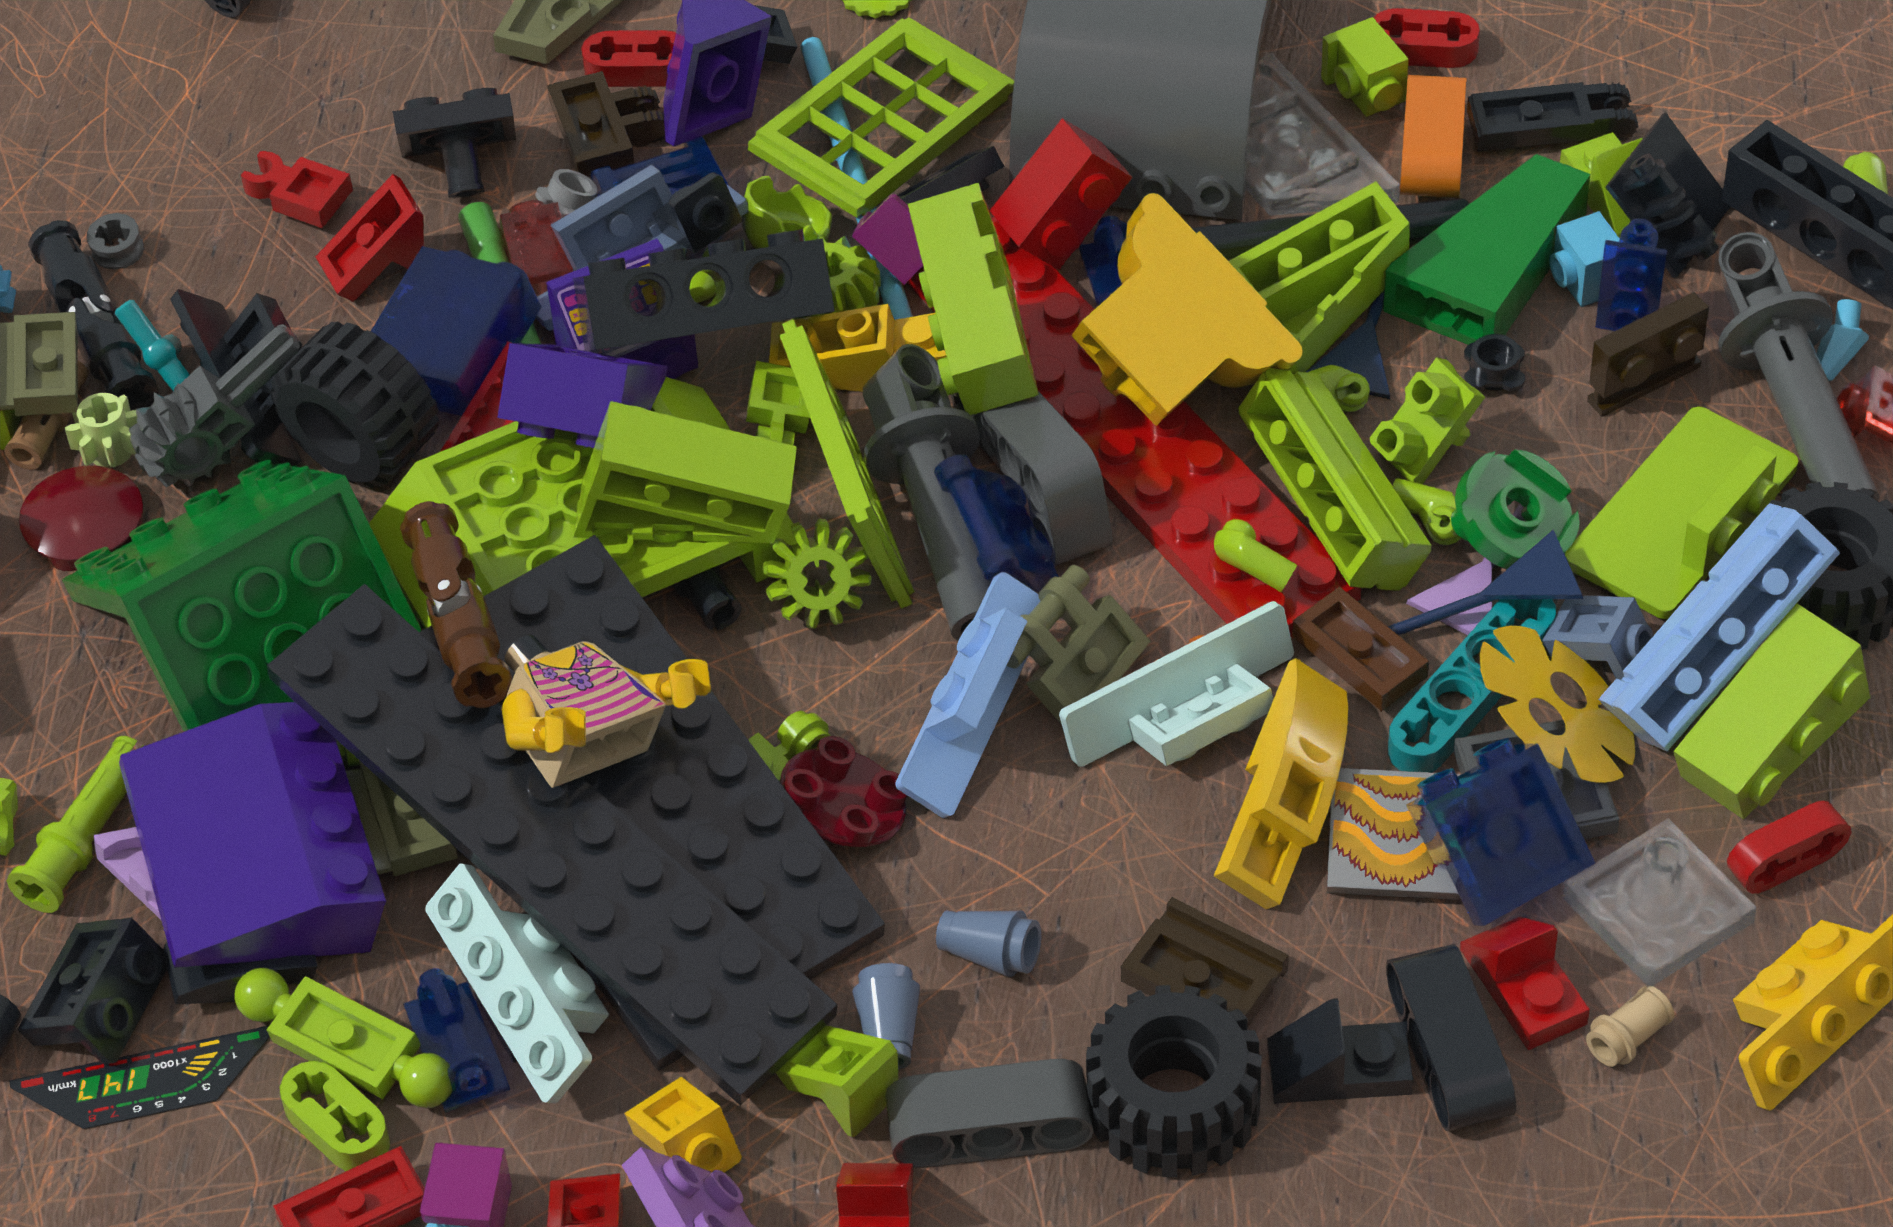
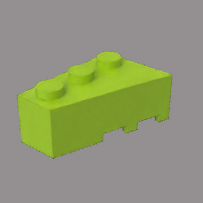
(1327, 268)
(972, 301)
(684, 477)
(1774, 713)

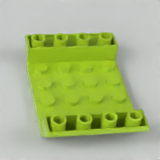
(521, 504)

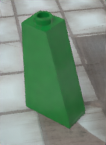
(1489, 256)

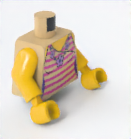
(586, 710)

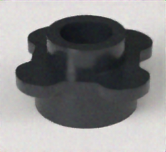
(1494, 363)

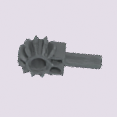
(206, 414)

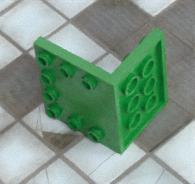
(238, 583)

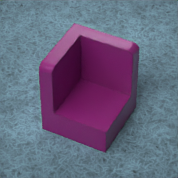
(891, 238)
(467, 1186)

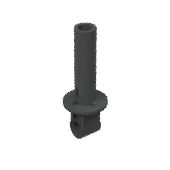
(1777, 334)
(911, 438)

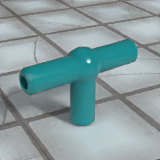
(157, 351)

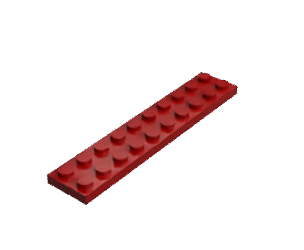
(1166, 478)

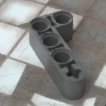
(1053, 471)

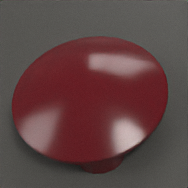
(80, 513)
(845, 794)

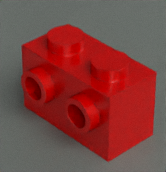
(1060, 194)

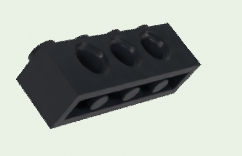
(1814, 206)
(798, 291)

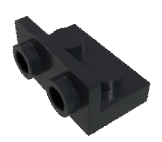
(97, 988)

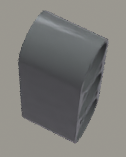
(988, 1113)

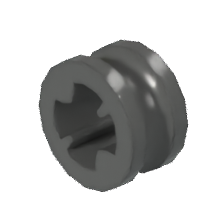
(109, 228)

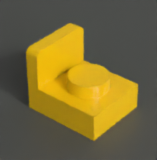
(687, 1125)

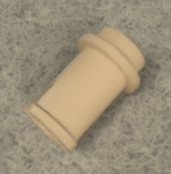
(1617, 1036)

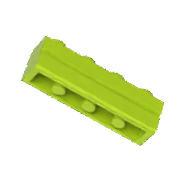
(1334, 480)

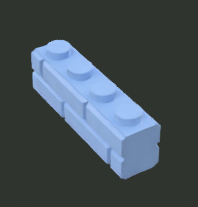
(1719, 626)

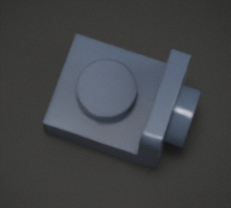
(1601, 630)

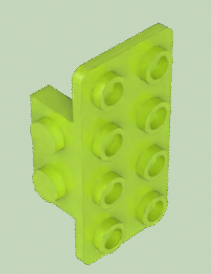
(1681, 511)

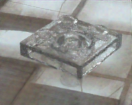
(1659, 902)

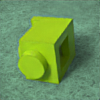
(1365, 66)

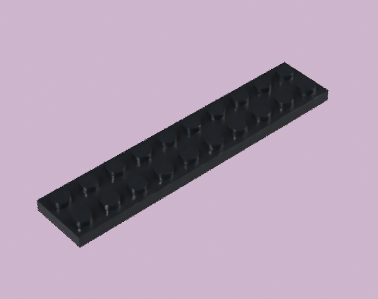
(556, 849)

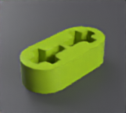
(345, 1106)

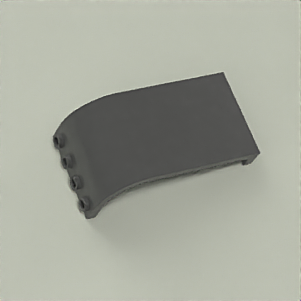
(1151, 82)

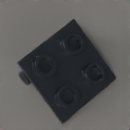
(1672, 191)

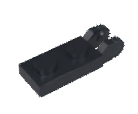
(1550, 115)

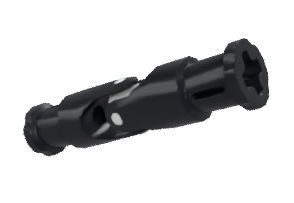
(101, 336)

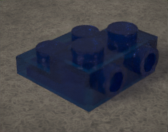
(1500, 829)

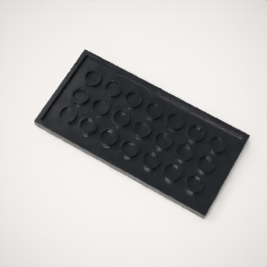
(698, 784)

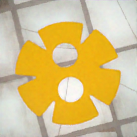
(1530, 679)

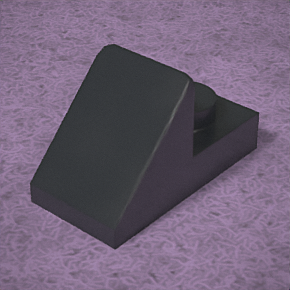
(1331, 1061)

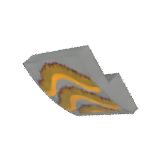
(1376, 840)

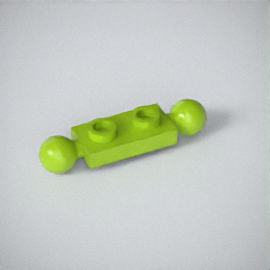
(344, 1035)

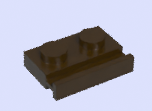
(1647, 354)
(1204, 954)

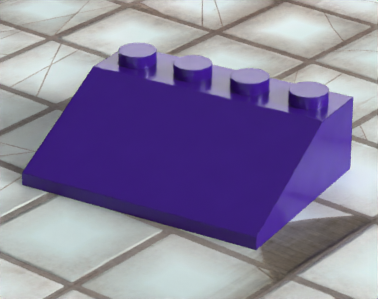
(254, 840)

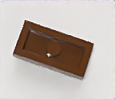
(1360, 648)

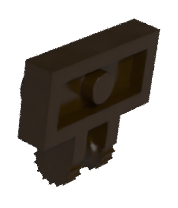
(604, 124)

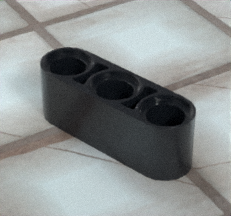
(1451, 1037)

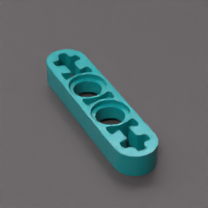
(1461, 675)

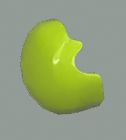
(782, 212)

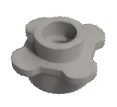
(568, 189)

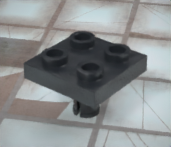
(456, 132)

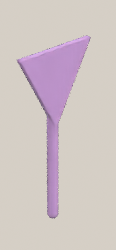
(1458, 587)

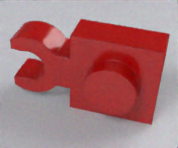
(303, 191)

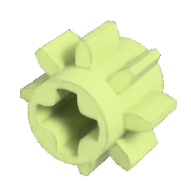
(102, 430)

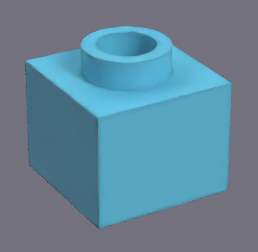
(1579, 256)

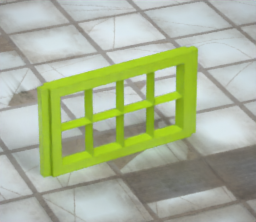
(819, 175)
(847, 464)

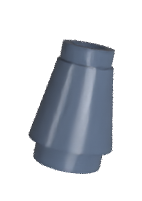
(991, 939)
(888, 1005)

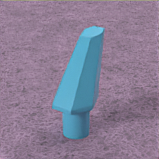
(1842, 339)

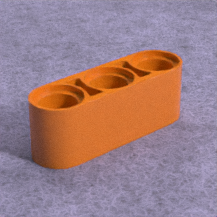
(1433, 136)

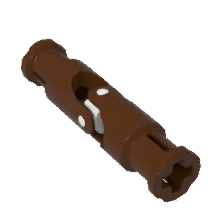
(460, 610)

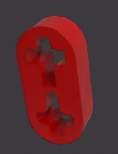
(1427, 34)
(633, 56)
(1788, 846)

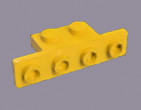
(1812, 1004)

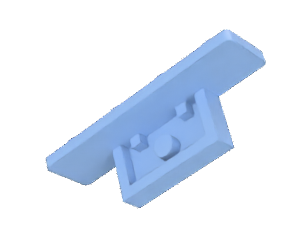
(968, 700)

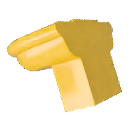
(1179, 318)

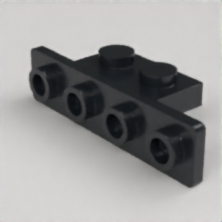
(222, 346)

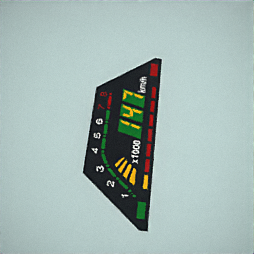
(145, 1080)

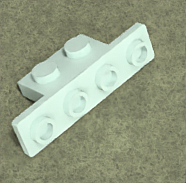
(1186, 695)
(522, 981)

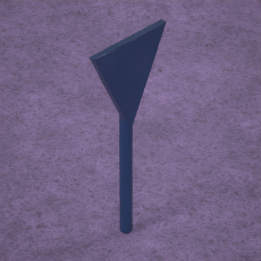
(1362, 353)
(1536, 575)

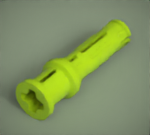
(66, 844)

